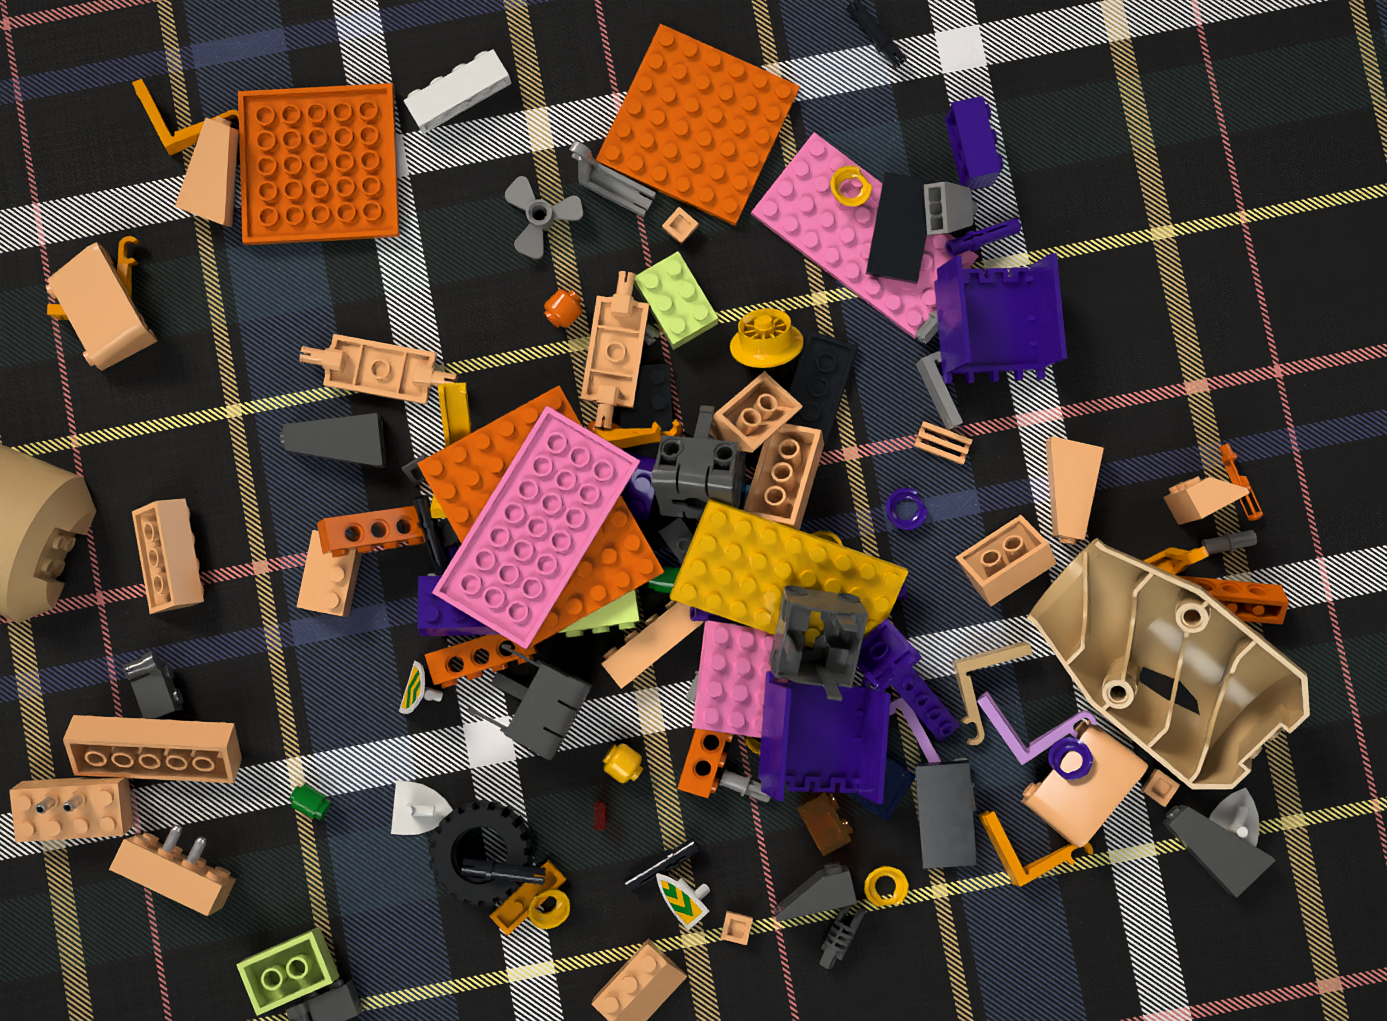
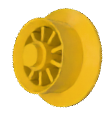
(766, 339)

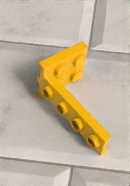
(455, 423)

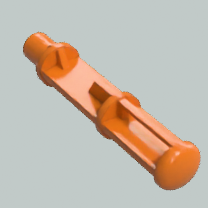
(1228, 459)

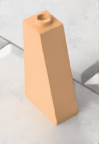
(211, 175)
(1072, 484)

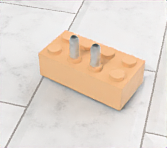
(71, 808)
(173, 873)

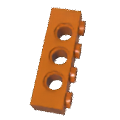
(334, 539)
(1247, 599)
(440, 661)
(691, 780)

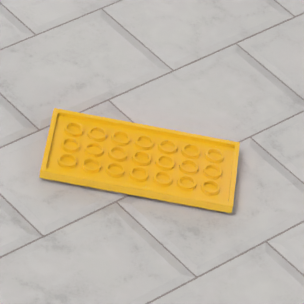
(745, 561)

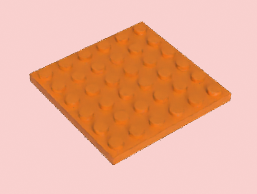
(697, 124)
(318, 164)

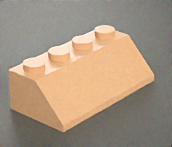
(785, 475)
(168, 555)

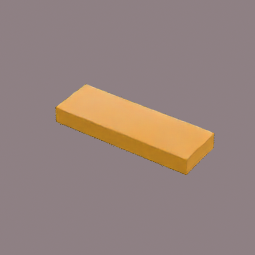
(516, 907)

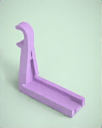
(916, 728)
(1036, 746)

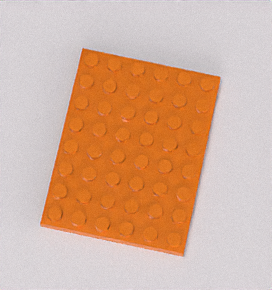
(470, 471)

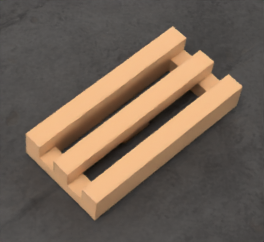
(963, 450)

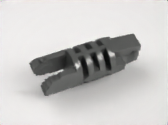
(840, 936)

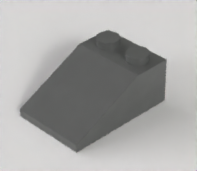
(821, 892)

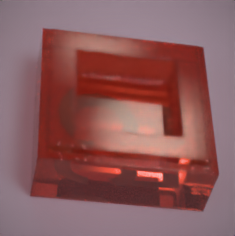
(600, 815)

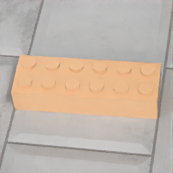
(153, 749)

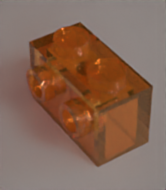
(823, 822)

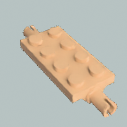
(615, 351)
(378, 368)

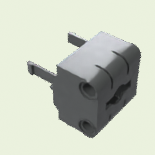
(693, 471)
(834, 651)
(545, 708)

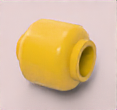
(622, 763)

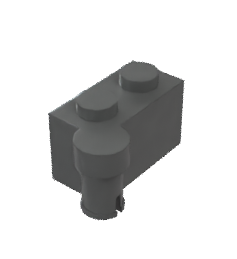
(154, 686)
(334, 1004)

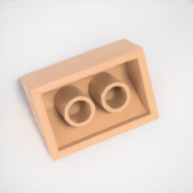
(754, 413)
(1200, 498)
(1006, 560)
(328, 581)
(639, 986)

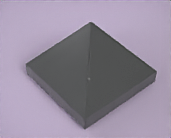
(413, 471)

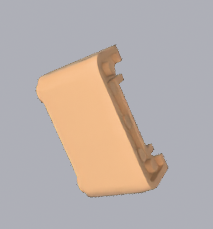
(99, 308)
(1084, 804)

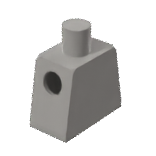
(948, 207)

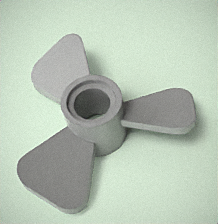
(531, 239)

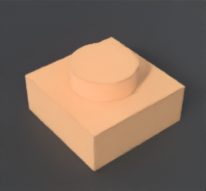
(680, 225)
(1160, 787)
(736, 928)

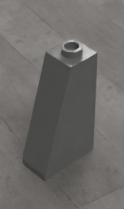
(342, 439)
(1223, 854)

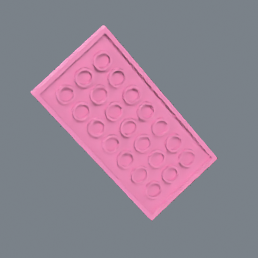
(840, 236)
(536, 527)

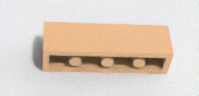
(650, 644)

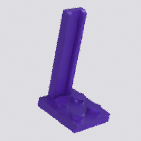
(888, 660)

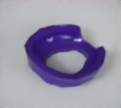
(905, 494)
(1070, 744)

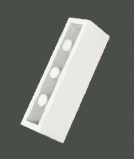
(457, 91)

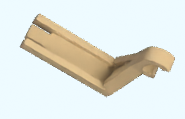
(975, 662)

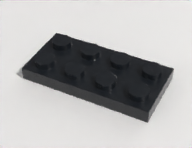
(650, 405)

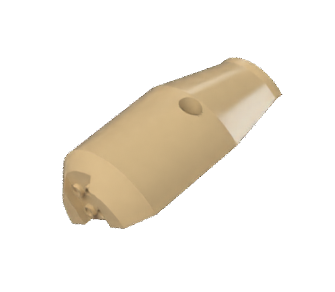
(38, 524)
(1122, 614)

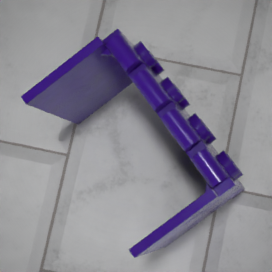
(1000, 319)
(823, 739)

